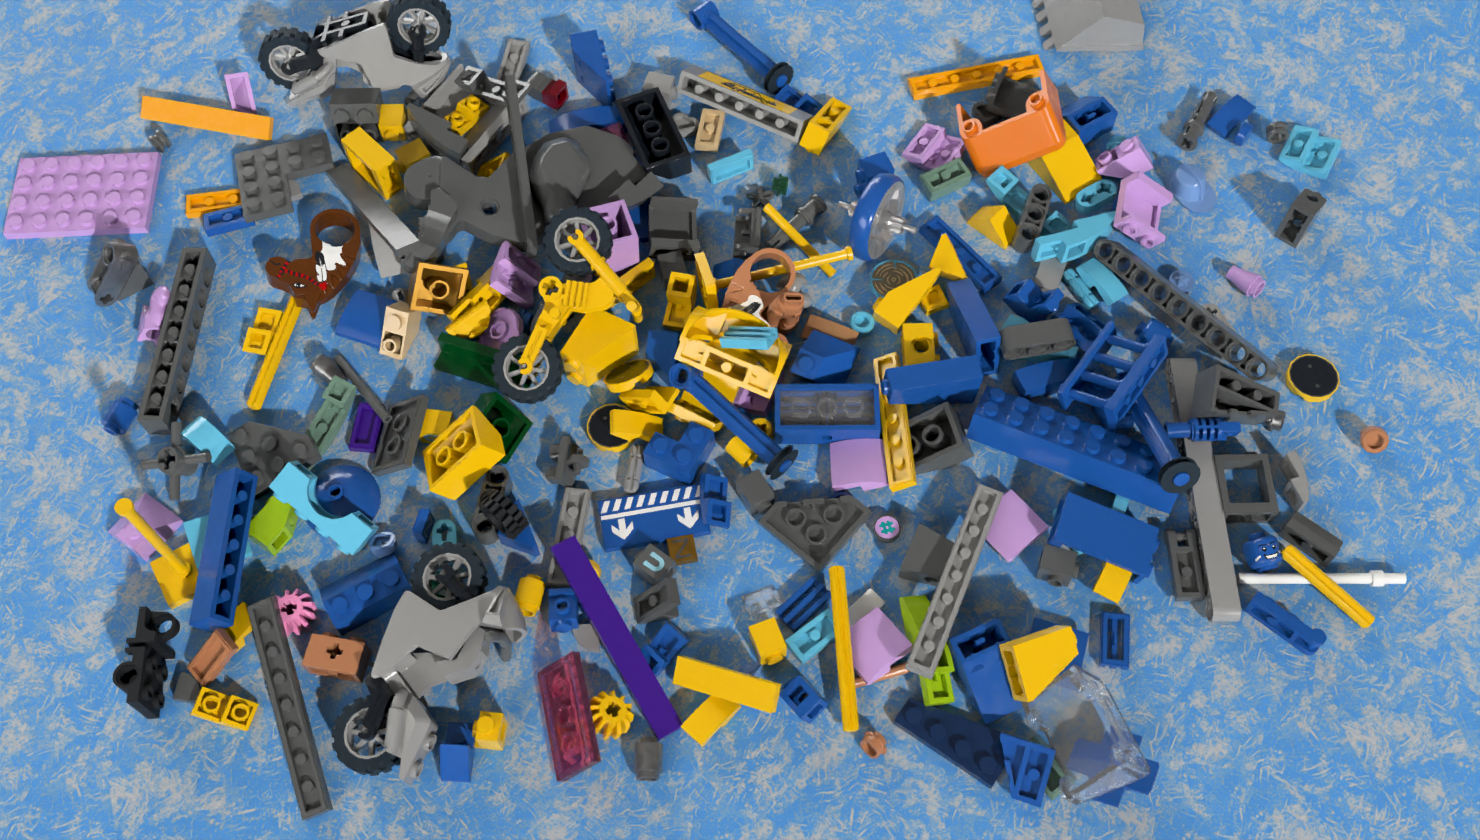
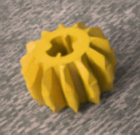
(611, 714)

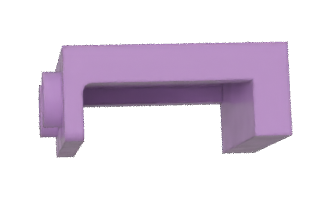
(1140, 209)

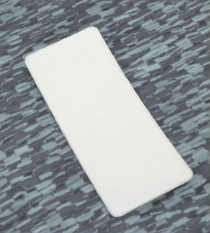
(864, 605)

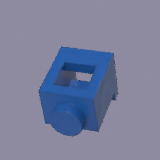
(563, 610)
(810, 706)

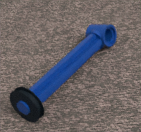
(776, 75)
(777, 458)
(1176, 472)

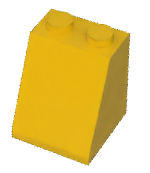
(598, 347)

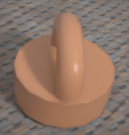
(1374, 439)

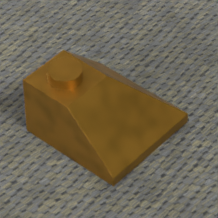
(436, 287)

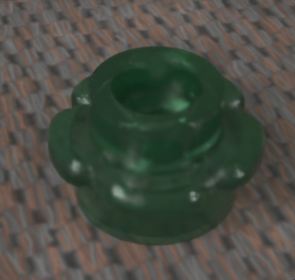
(780, 185)

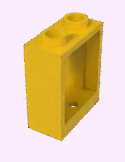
(373, 163)

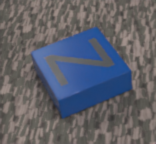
(423, 525)

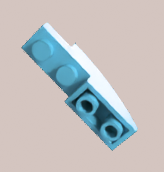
(1076, 241)

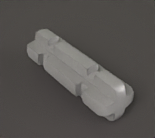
(634, 470)

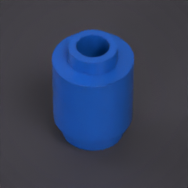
(120, 416)

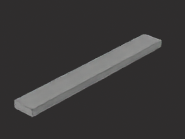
(954, 582)

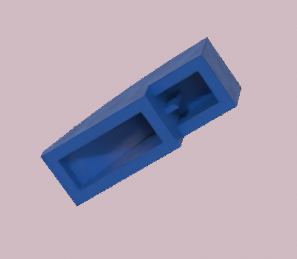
(1043, 377)

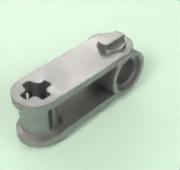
(112, 271)

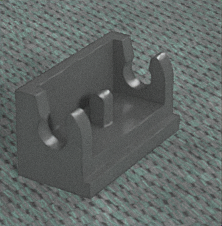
(747, 232)

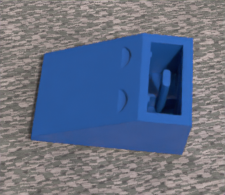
(592, 66)
(982, 669)

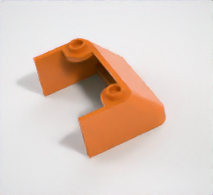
(1018, 138)

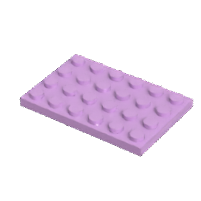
(83, 195)

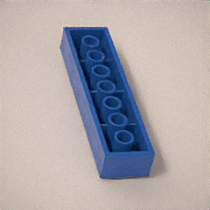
(1069, 447)

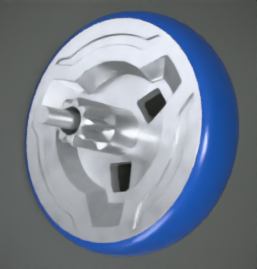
(877, 216)

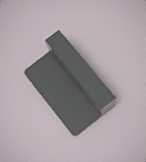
(1311, 539)

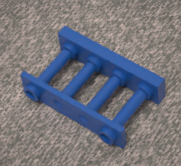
(1126, 389)

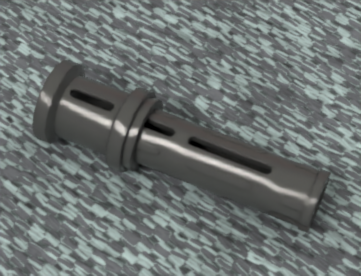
(1195, 126)
(803, 217)

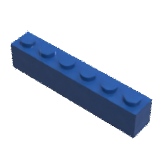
(223, 550)

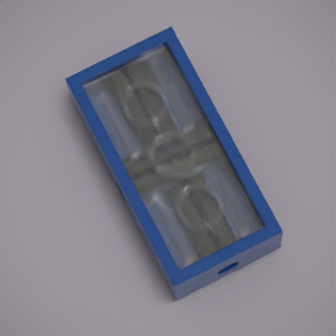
(826, 413)

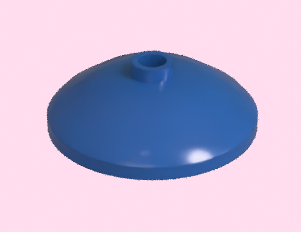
(357, 492)

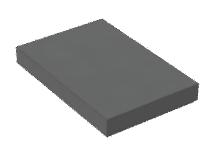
(400, 436)

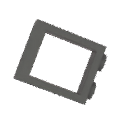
(1247, 512)

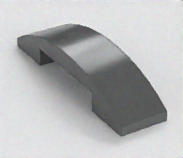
(486, 88)

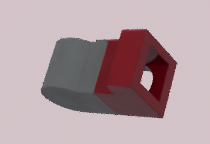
(547, 90)

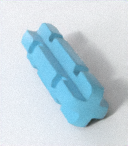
(1080, 289)

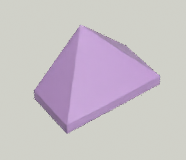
(240, 92)

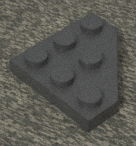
(268, 449)
(816, 526)

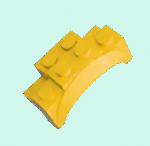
(731, 364)

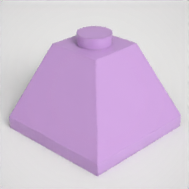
(157, 516)

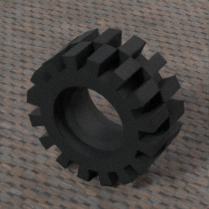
(504, 514)

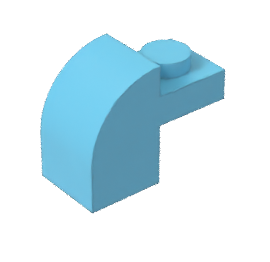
(207, 438)

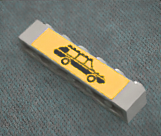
(743, 103)

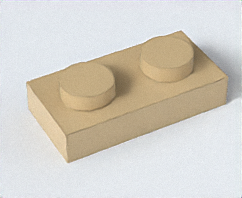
(710, 130)

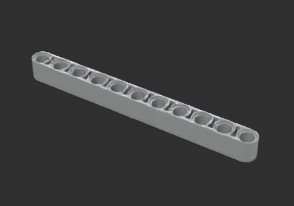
(1204, 502)

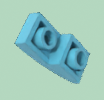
(1107, 284)

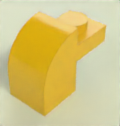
(681, 300)

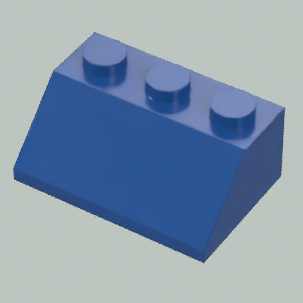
(365, 593)

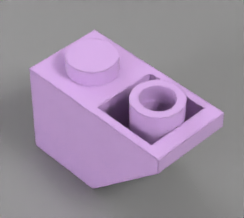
(1124, 159)

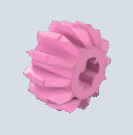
(302, 607)

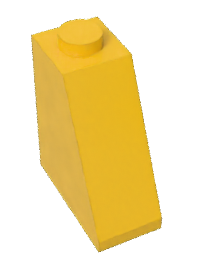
(1037, 660)

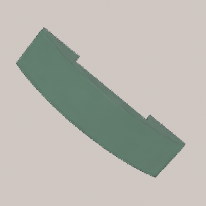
(332, 414)

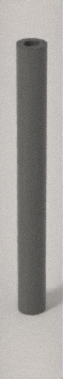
(363, 389)

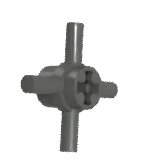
(176, 461)

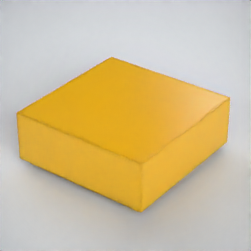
(934, 300)

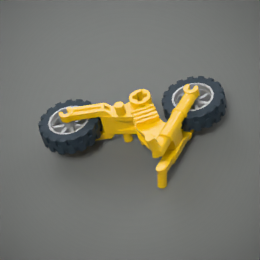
(570, 298)

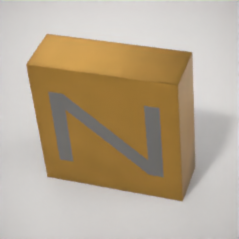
(682, 549)

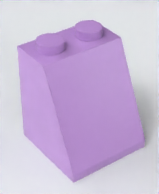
(625, 238)

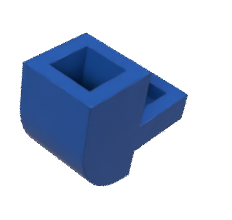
(1030, 302)

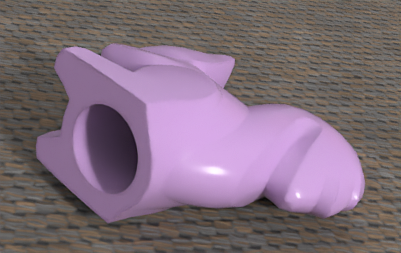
(153, 316)

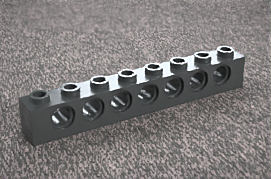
(177, 341)

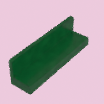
(471, 361)

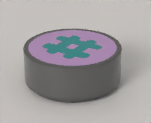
(886, 529)

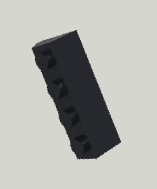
(655, 134)

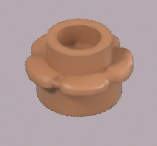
(873, 744)

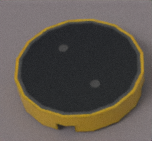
(625, 375)
(1312, 378)
(599, 429)

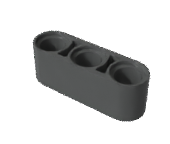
(1037, 210)
(1036, 338)
(488, 486)

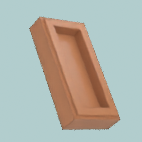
(212, 657)

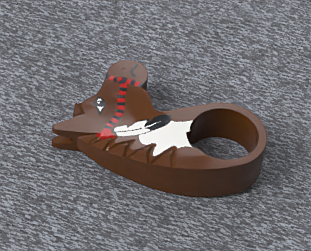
(326, 272)

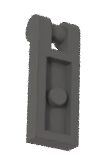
(1184, 565)

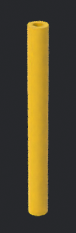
(796, 237)

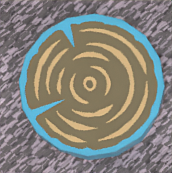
(889, 276)

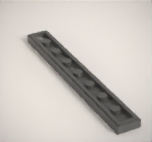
(521, 166)
(374, 210)
(289, 708)

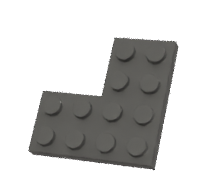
(267, 171)

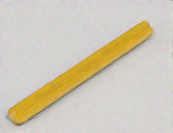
(273, 355)
(843, 649)

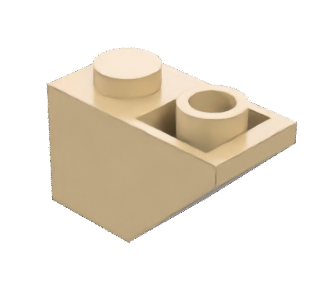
(399, 329)

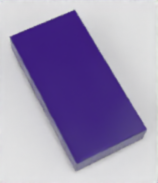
(365, 430)

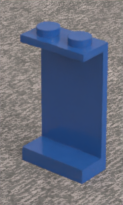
(1105, 535)

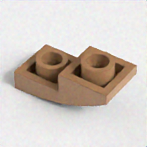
(830, 328)

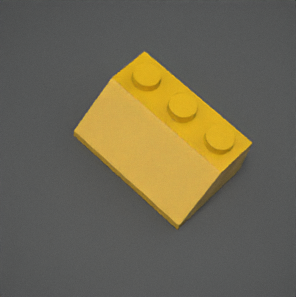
(462, 454)

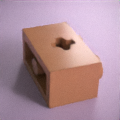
(348, 666)

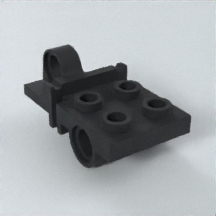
(146, 673)

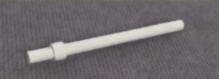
(1374, 578)

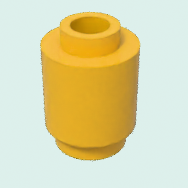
(530, 594)

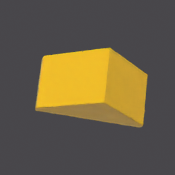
(995, 224)
(947, 260)

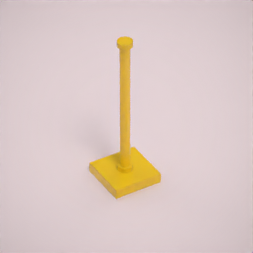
(710, 286)
(174, 569)

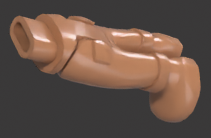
(785, 311)

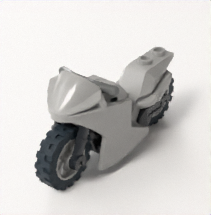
(367, 40)
(423, 647)

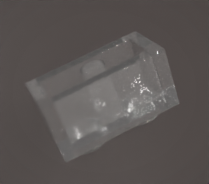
(761, 600)

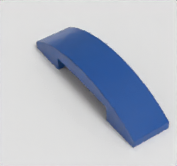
(595, 117)

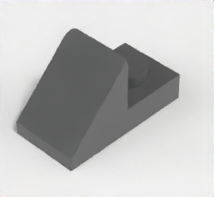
(658, 602)

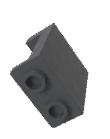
(1008, 96)
(672, 226)

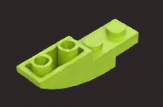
(939, 689)

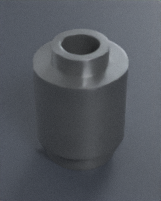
(648, 759)

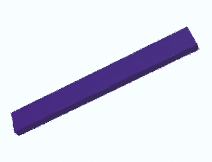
(616, 638)

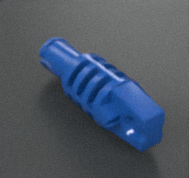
(1202, 429)

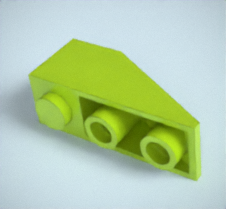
(273, 525)

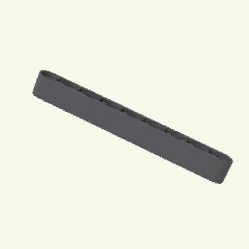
(1192, 314)

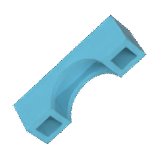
(297, 487)

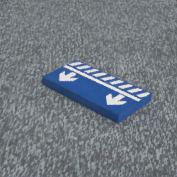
(651, 518)

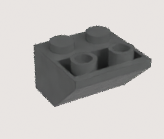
(356, 108)

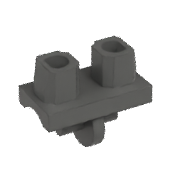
(569, 462)

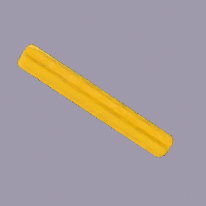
(1327, 586)

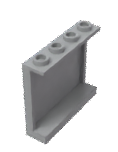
(483, 137)

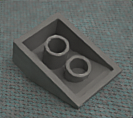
(938, 439)

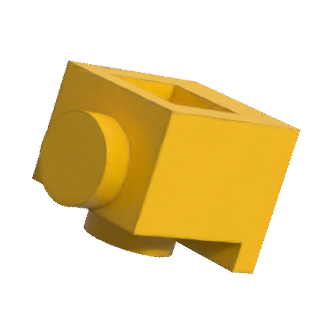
(490, 730)

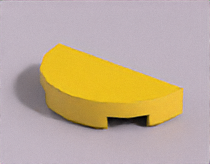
(472, 322)

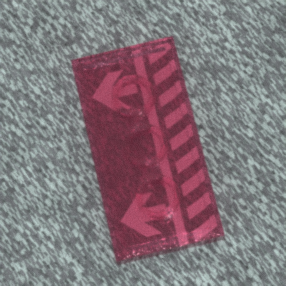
(568, 717)

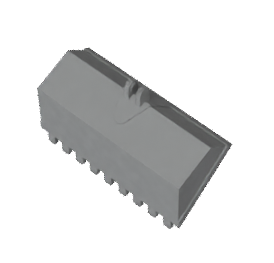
(1091, 25)

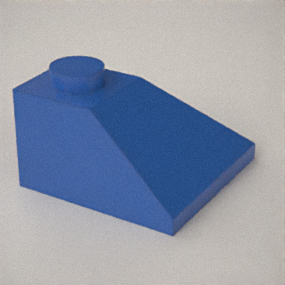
(824, 359)

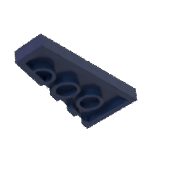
(959, 740)

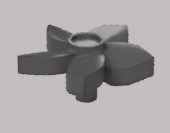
(761, 197)

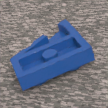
(1027, 768)

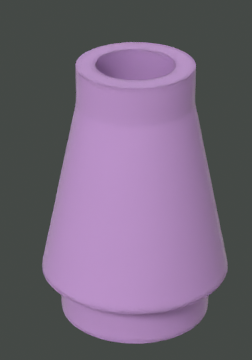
(1248, 282)

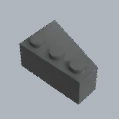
(1232, 396)

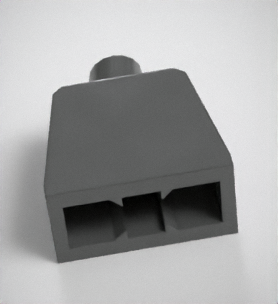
(1305, 208)
(926, 557)

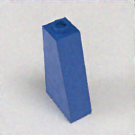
(974, 325)
(934, 382)

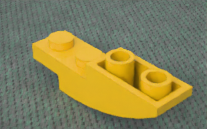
(477, 295)

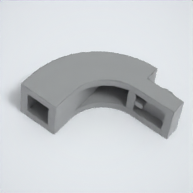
(387, 261)

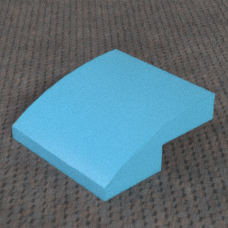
(1310, 152)

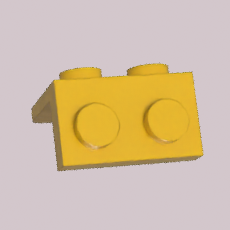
(690, 409)

